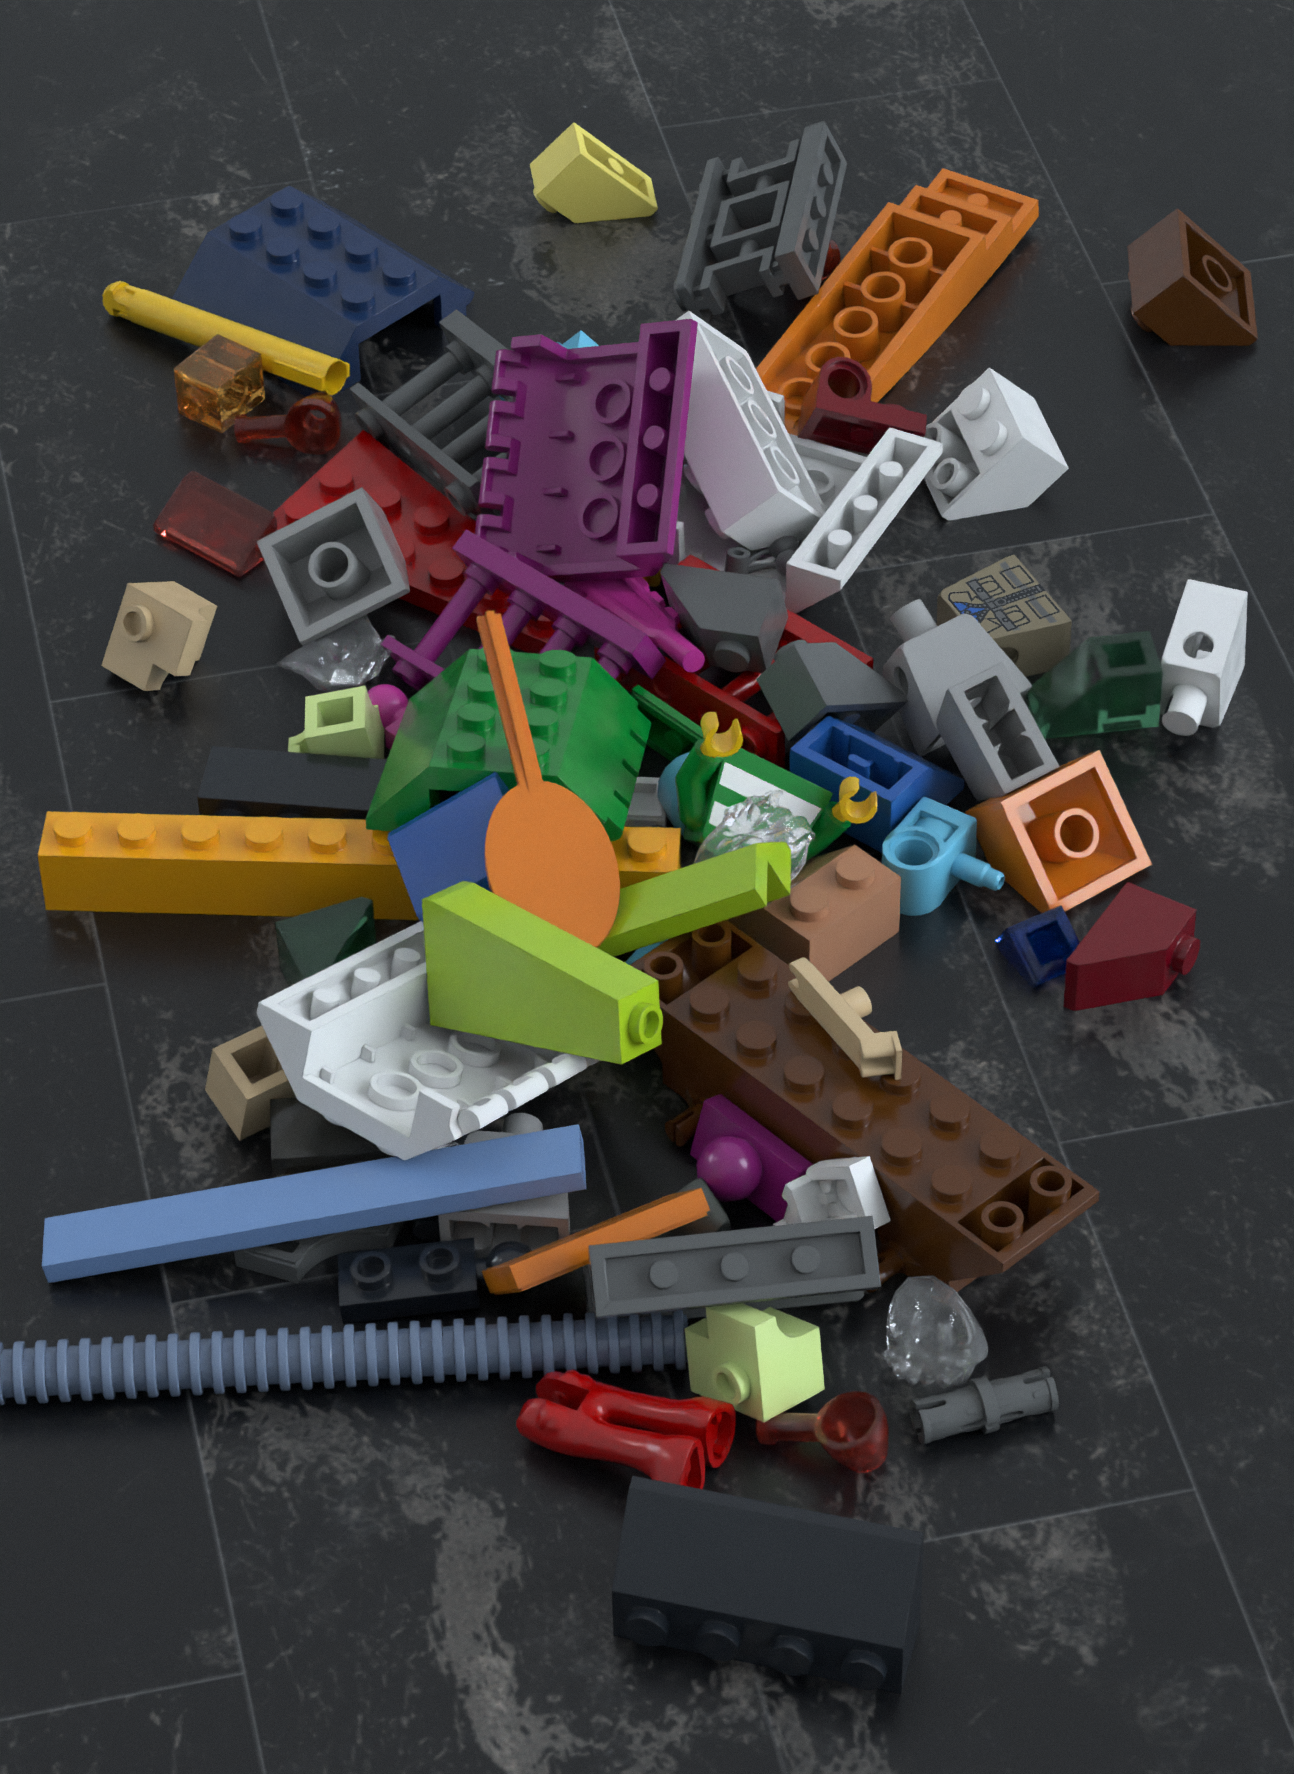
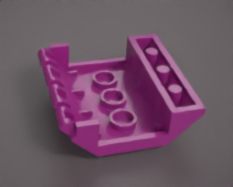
(589, 453)

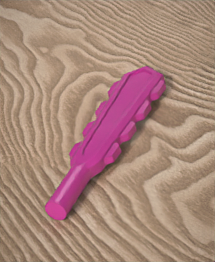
(644, 610)

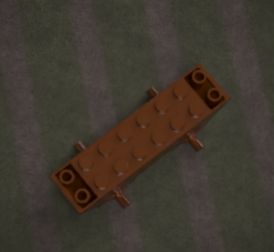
(954, 1177)

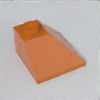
(1062, 835)

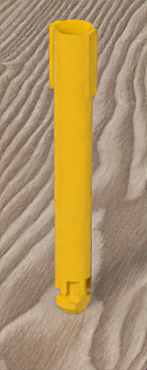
(198, 327)

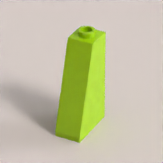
(531, 982)

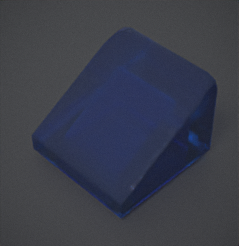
(1039, 946)

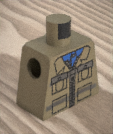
(1013, 612)

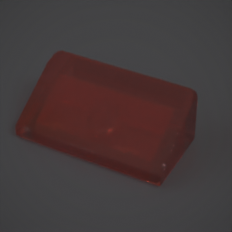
(215, 523)

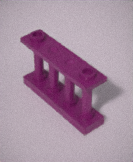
(530, 596)

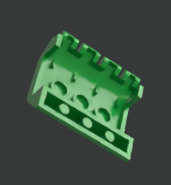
(453, 737)

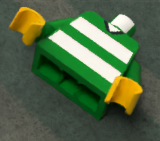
(723, 774)

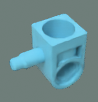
(932, 854)

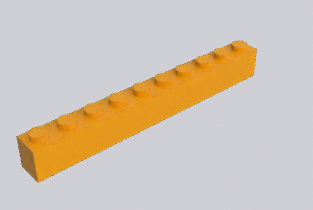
(254, 864)

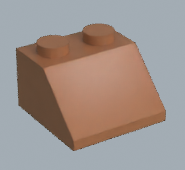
(834, 912)

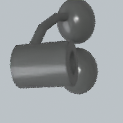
(782, 549)

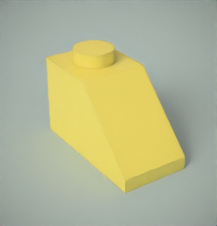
(590, 180)

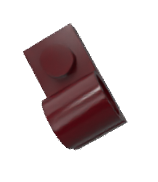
(841, 412)

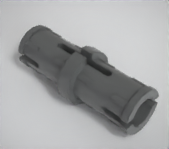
(984, 1405)

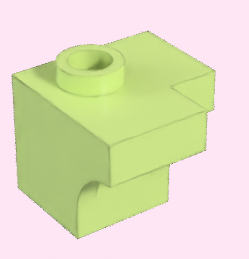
(341, 725)
(754, 1359)

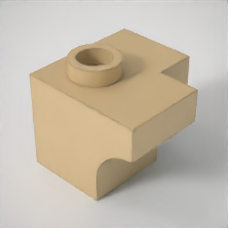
(158, 633)

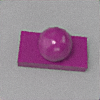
(743, 1158)

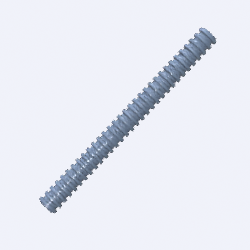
(340, 1356)

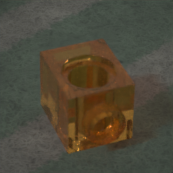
(219, 383)

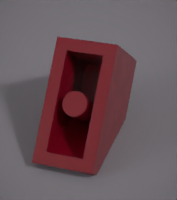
(1131, 950)

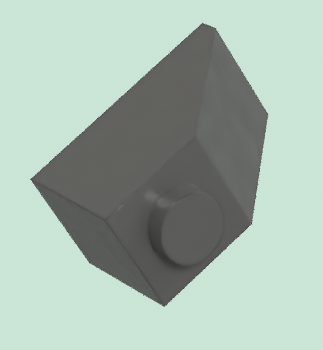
(728, 615)
(826, 681)

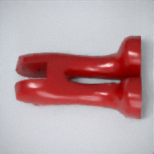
(599, 1422)

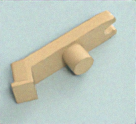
(841, 1018)

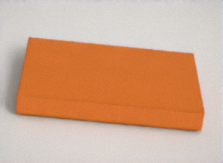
(572, 1251)

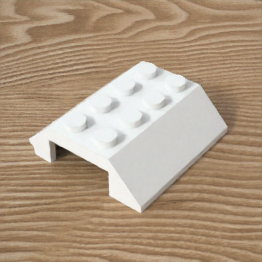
(860, 504)
(371, 1062)

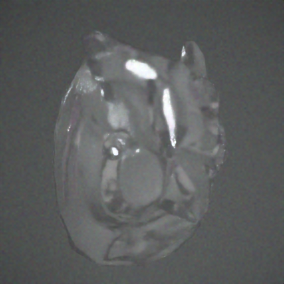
(340, 658)
(759, 821)
(932, 1334)

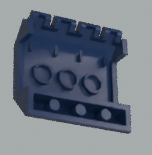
(312, 278)

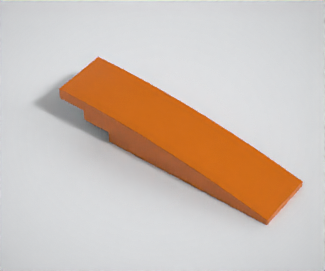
(900, 285)

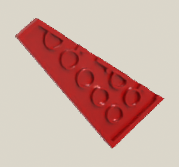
(421, 522)

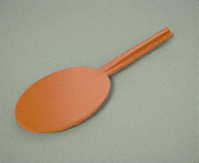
(542, 839)

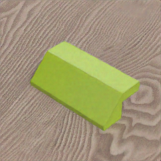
(699, 896)

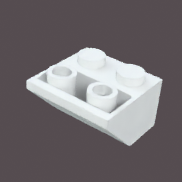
(993, 452)

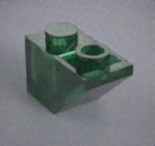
(1100, 688)

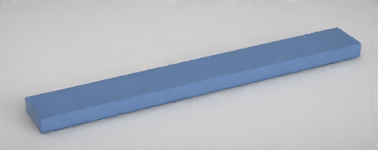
(313, 1203)

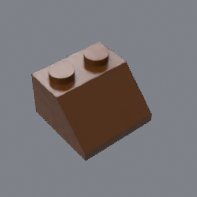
(1190, 287)

